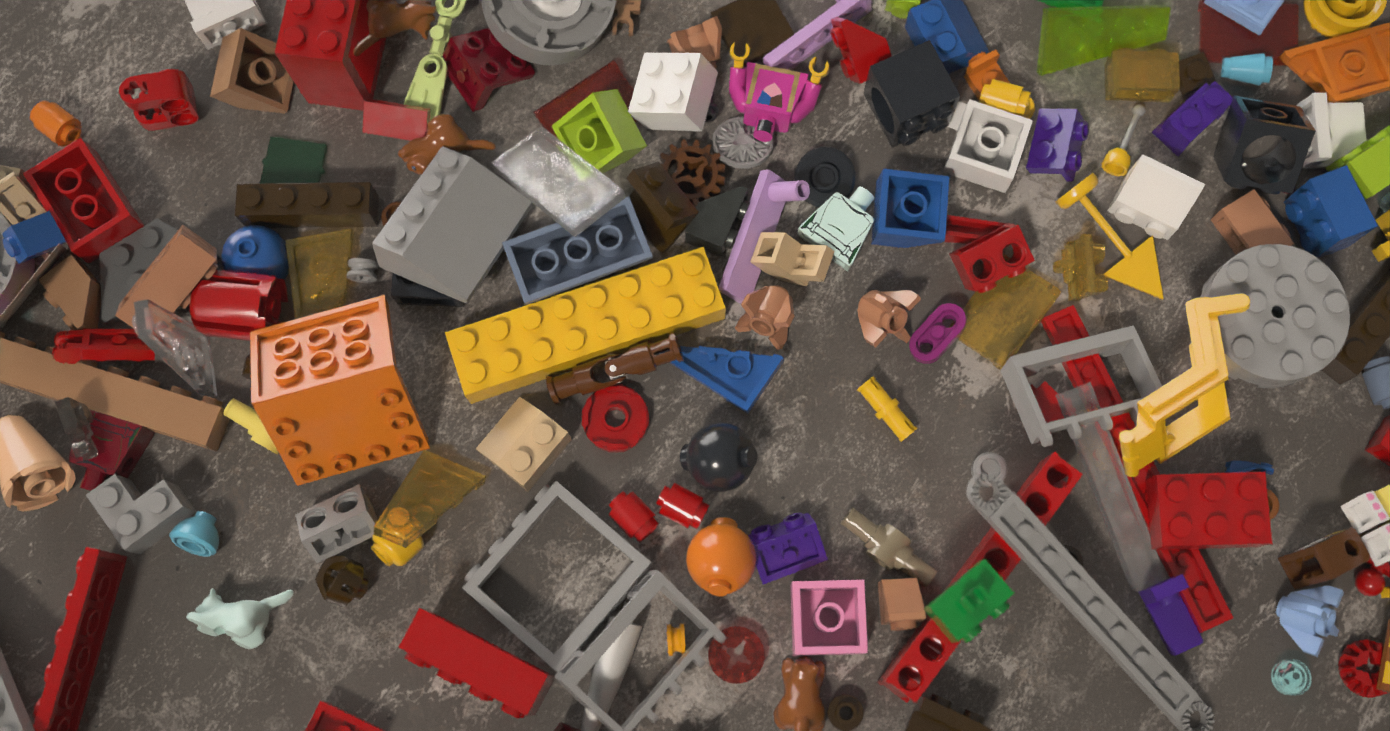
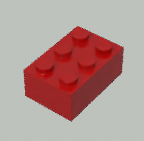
(83, 200)
(1208, 510)

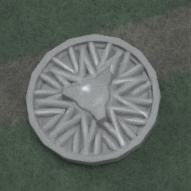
(738, 146)

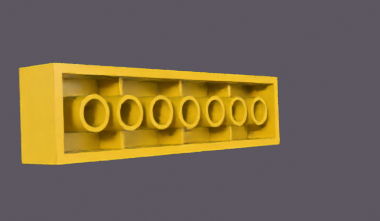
(585, 325)

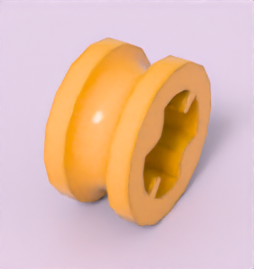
(676, 639)

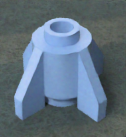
(1307, 615)

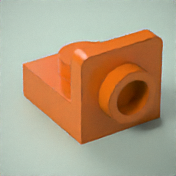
(983, 70)

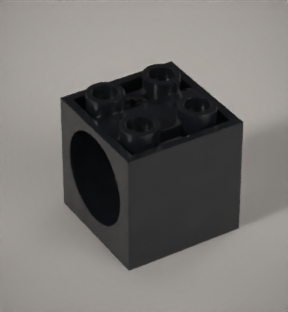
(911, 94)
(1254, 119)

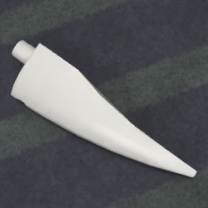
(609, 673)

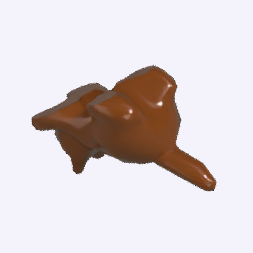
(391, 18)
(441, 132)
(801, 703)

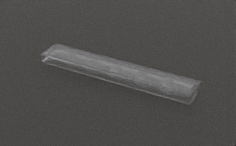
(1113, 492)

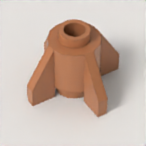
(701, 38)
(768, 314)
(885, 314)

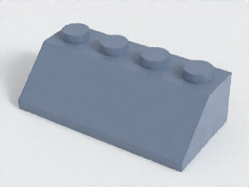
(556, 261)

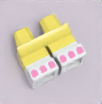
(1368, 512)

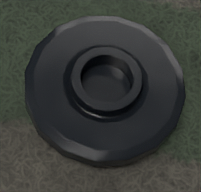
(826, 173)

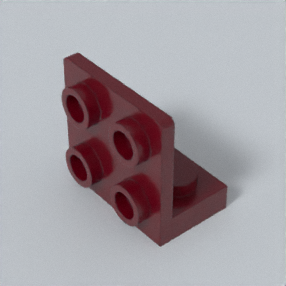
(480, 64)

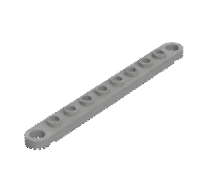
(1089, 603)

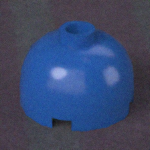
(256, 251)

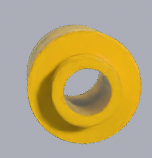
(1005, 97)

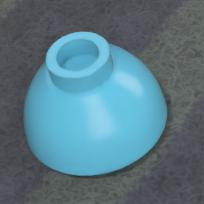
(197, 535)

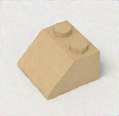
(524, 443)

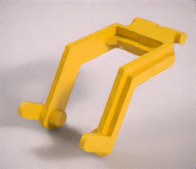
(1202, 382)

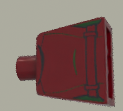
(118, 448)

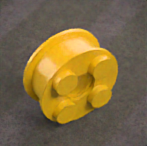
(1342, 17)

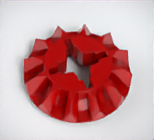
(1356, 655)

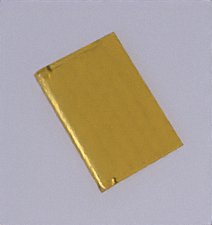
(1006, 315)

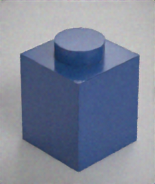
(32, 237)

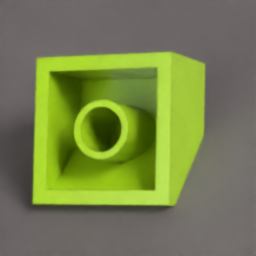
(601, 131)

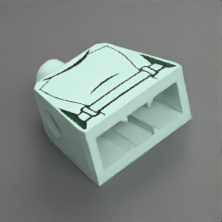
(840, 225)

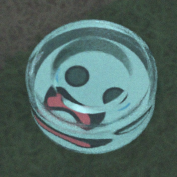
(1291, 677)

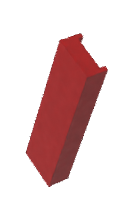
(928, 645)

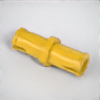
(887, 408)

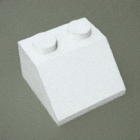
(1155, 197)

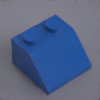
(949, 30)
(910, 209)

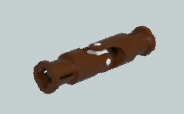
(637, 360)

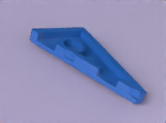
(732, 375)

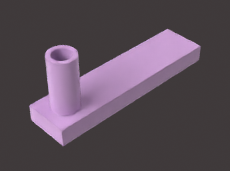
(815, 34)
(761, 216)

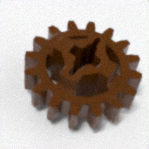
(695, 161)

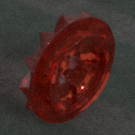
(740, 671)

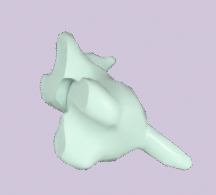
(240, 620)

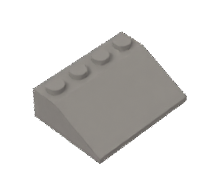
(451, 226)

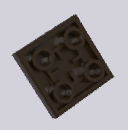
(755, 23)

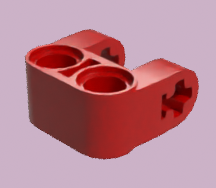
(167, 93)

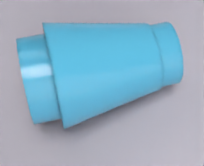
(1248, 68)

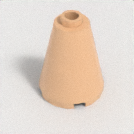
(30, 466)

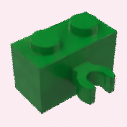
(969, 602)

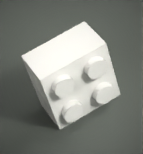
(673, 91)
(987, 146)

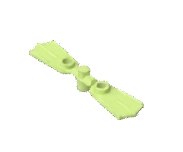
(426, 87)

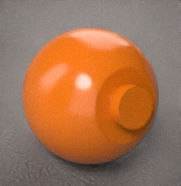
(721, 557)

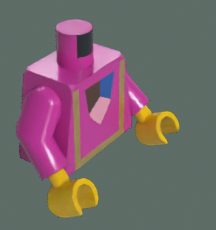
(772, 95)

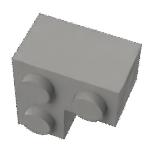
(136, 518)

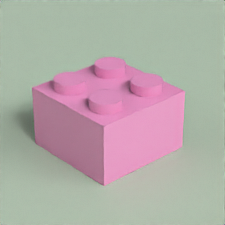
(828, 617)

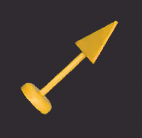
(1138, 267)

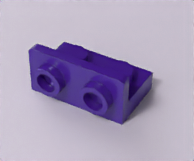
(787, 547)

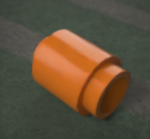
(55, 123)

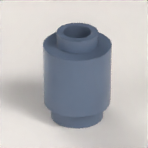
(1377, 381)

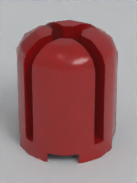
(236, 303)

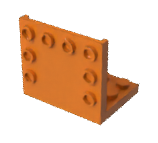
(333, 391)

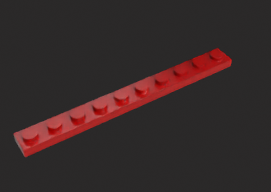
(1203, 595)

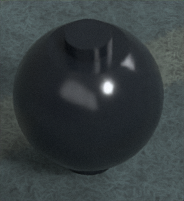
(719, 457)

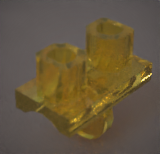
(1079, 267)

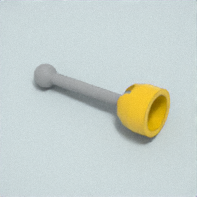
(1118, 160)

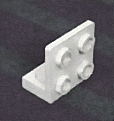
(221, 17)
(1337, 128)

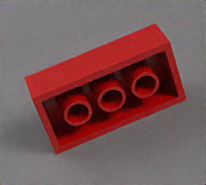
(477, 662)

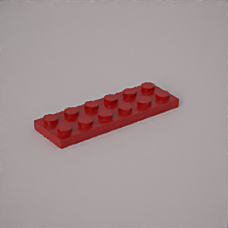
(79, 641)

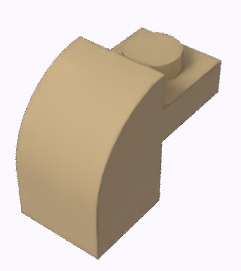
(789, 260)

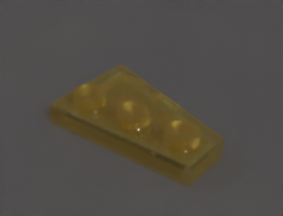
(424, 496)

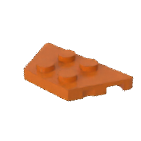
(1345, 65)

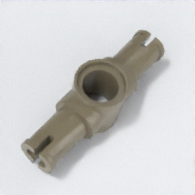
(888, 547)

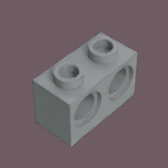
(337, 523)

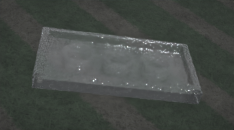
(558, 181)

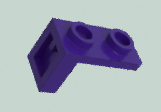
(1171, 615)

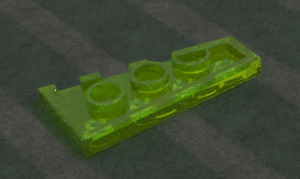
(1091, 33)

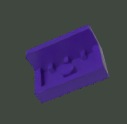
(1057, 143)

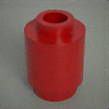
(682, 506)
(633, 516)

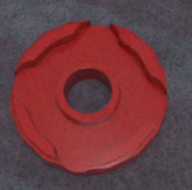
(621, 437)

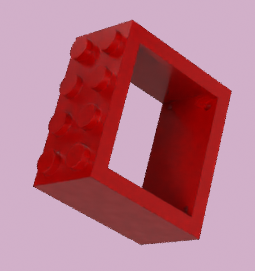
(318, 50)

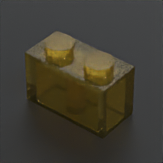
(1141, 75)

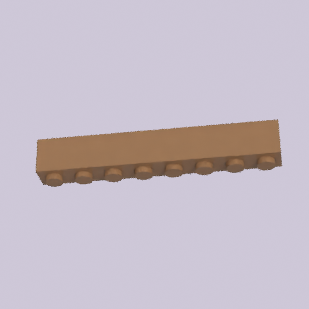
(113, 393)

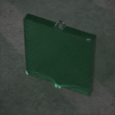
(293, 161)

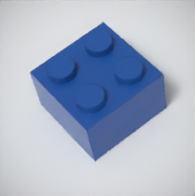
(1329, 212)

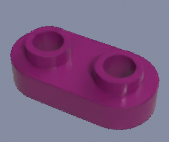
(936, 334)

